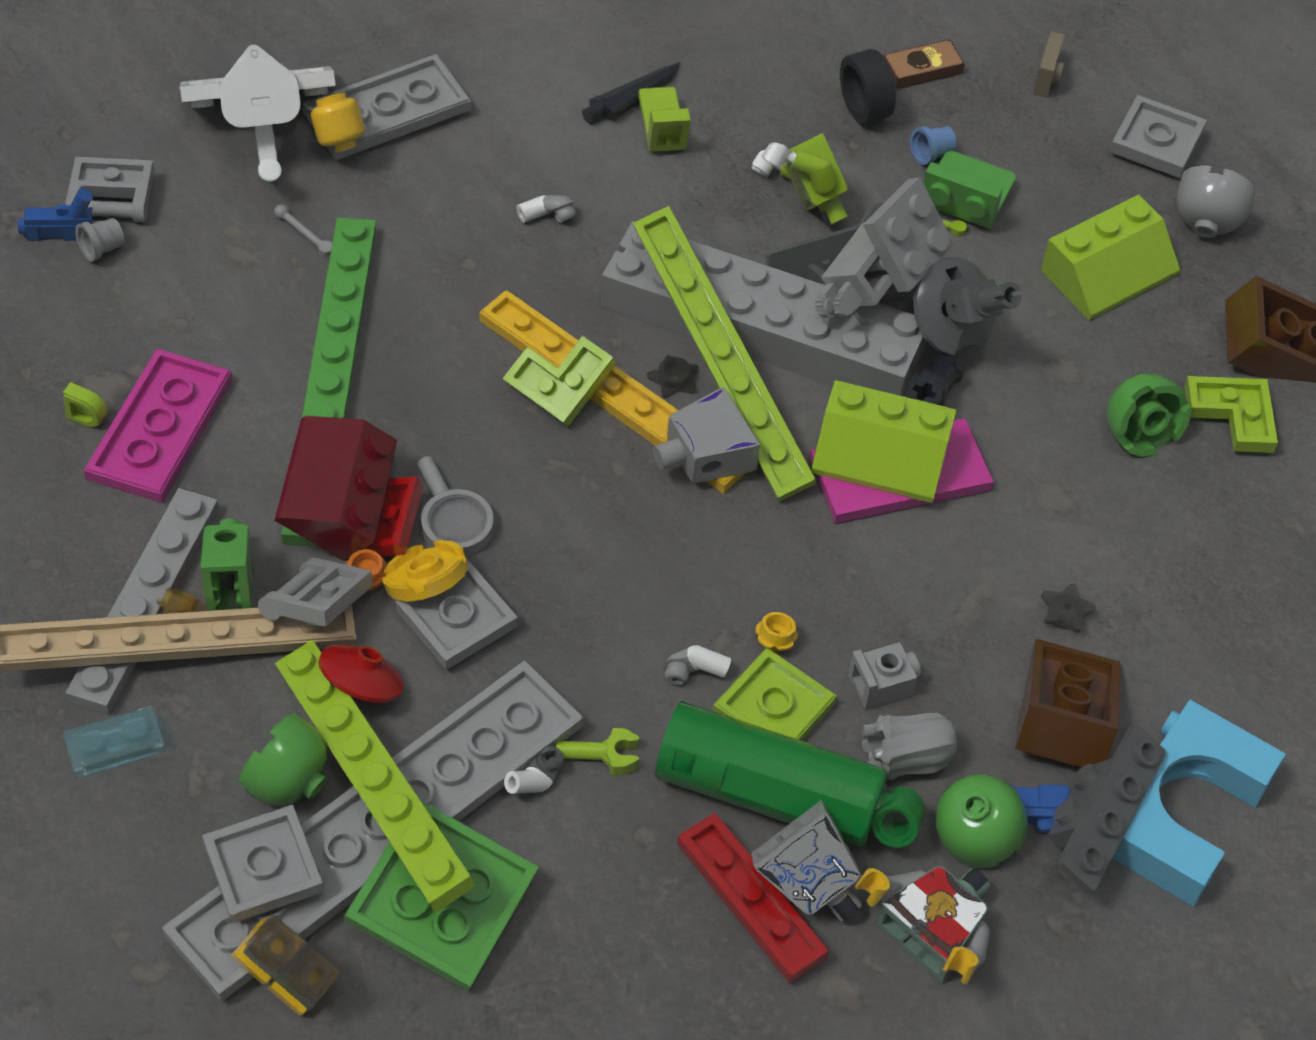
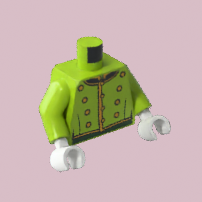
(811, 172)

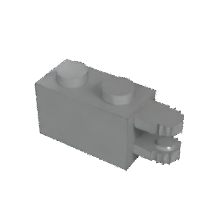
(853, 278)

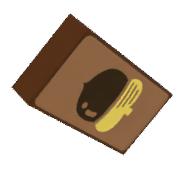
(924, 63)

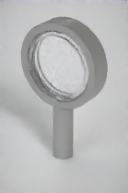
(454, 513)

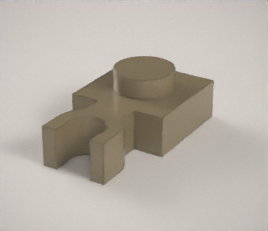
(1050, 69)

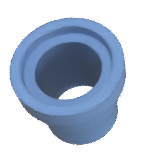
(931, 143)

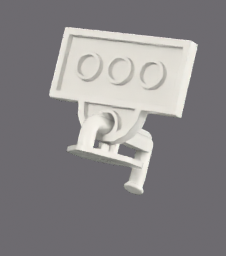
(259, 94)

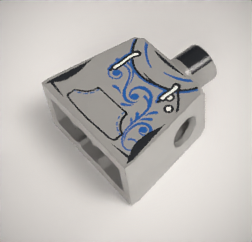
(811, 864)

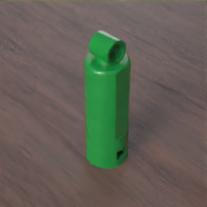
(783, 776)

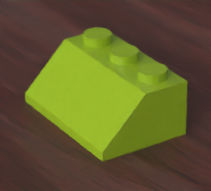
(1111, 257)
(883, 441)

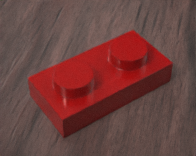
(397, 516)

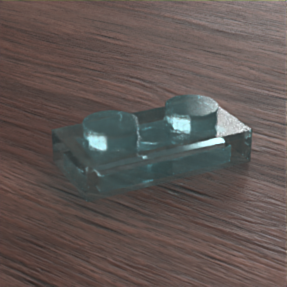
(114, 741)

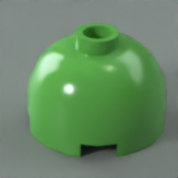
(1147, 413)
(287, 765)
(981, 820)

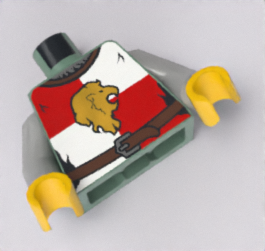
(933, 917)

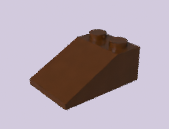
(1271, 332)
(1069, 705)

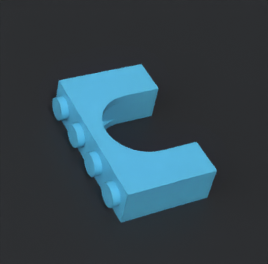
(1206, 749)

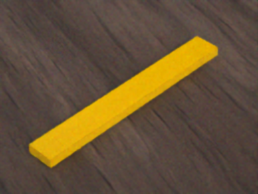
(618, 392)

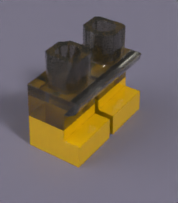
(296, 967)

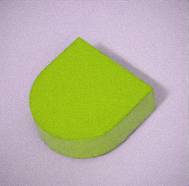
(84, 406)

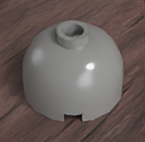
(1214, 200)

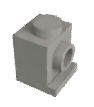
(883, 675)

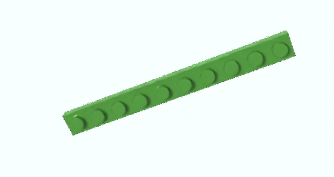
(338, 327)

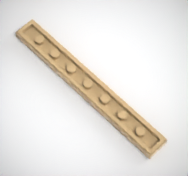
(161, 638)

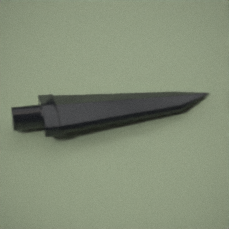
(620, 98)

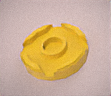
(425, 571)

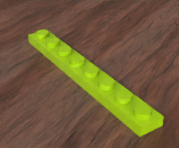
(723, 351)
(377, 780)

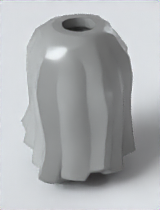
(910, 743)

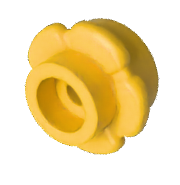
(777, 631)

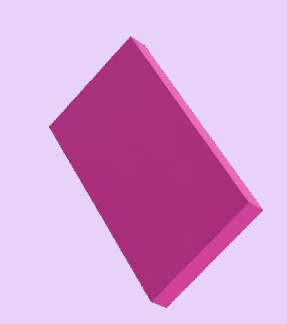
(158, 425)
(961, 475)

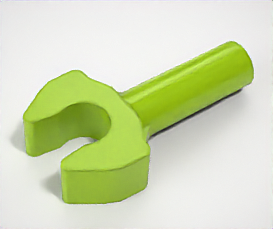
(606, 751)

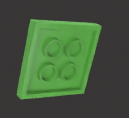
(462, 933)

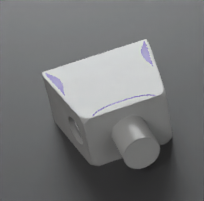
(709, 440)

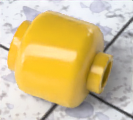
(337, 121)

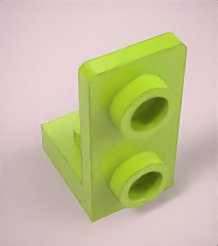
(663, 120)

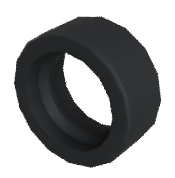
(867, 86)

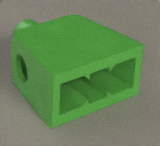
(226, 552)

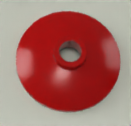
(361, 673)

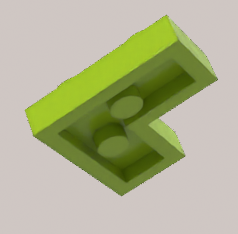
(561, 389)
(1241, 401)

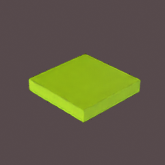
(776, 697)

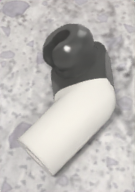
(537, 775)

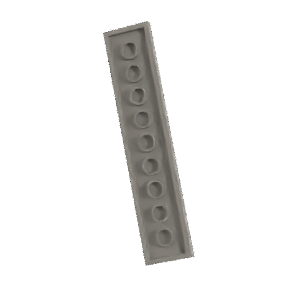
(447, 767)

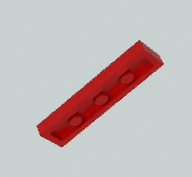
(752, 898)

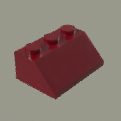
(336, 483)

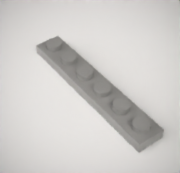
(158, 568)

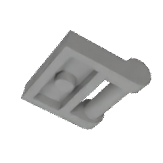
(115, 180)
(317, 592)

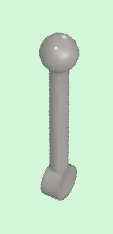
(324, 247)

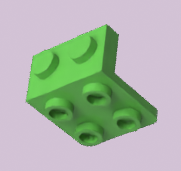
(968, 188)

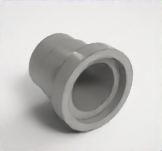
(99, 238)

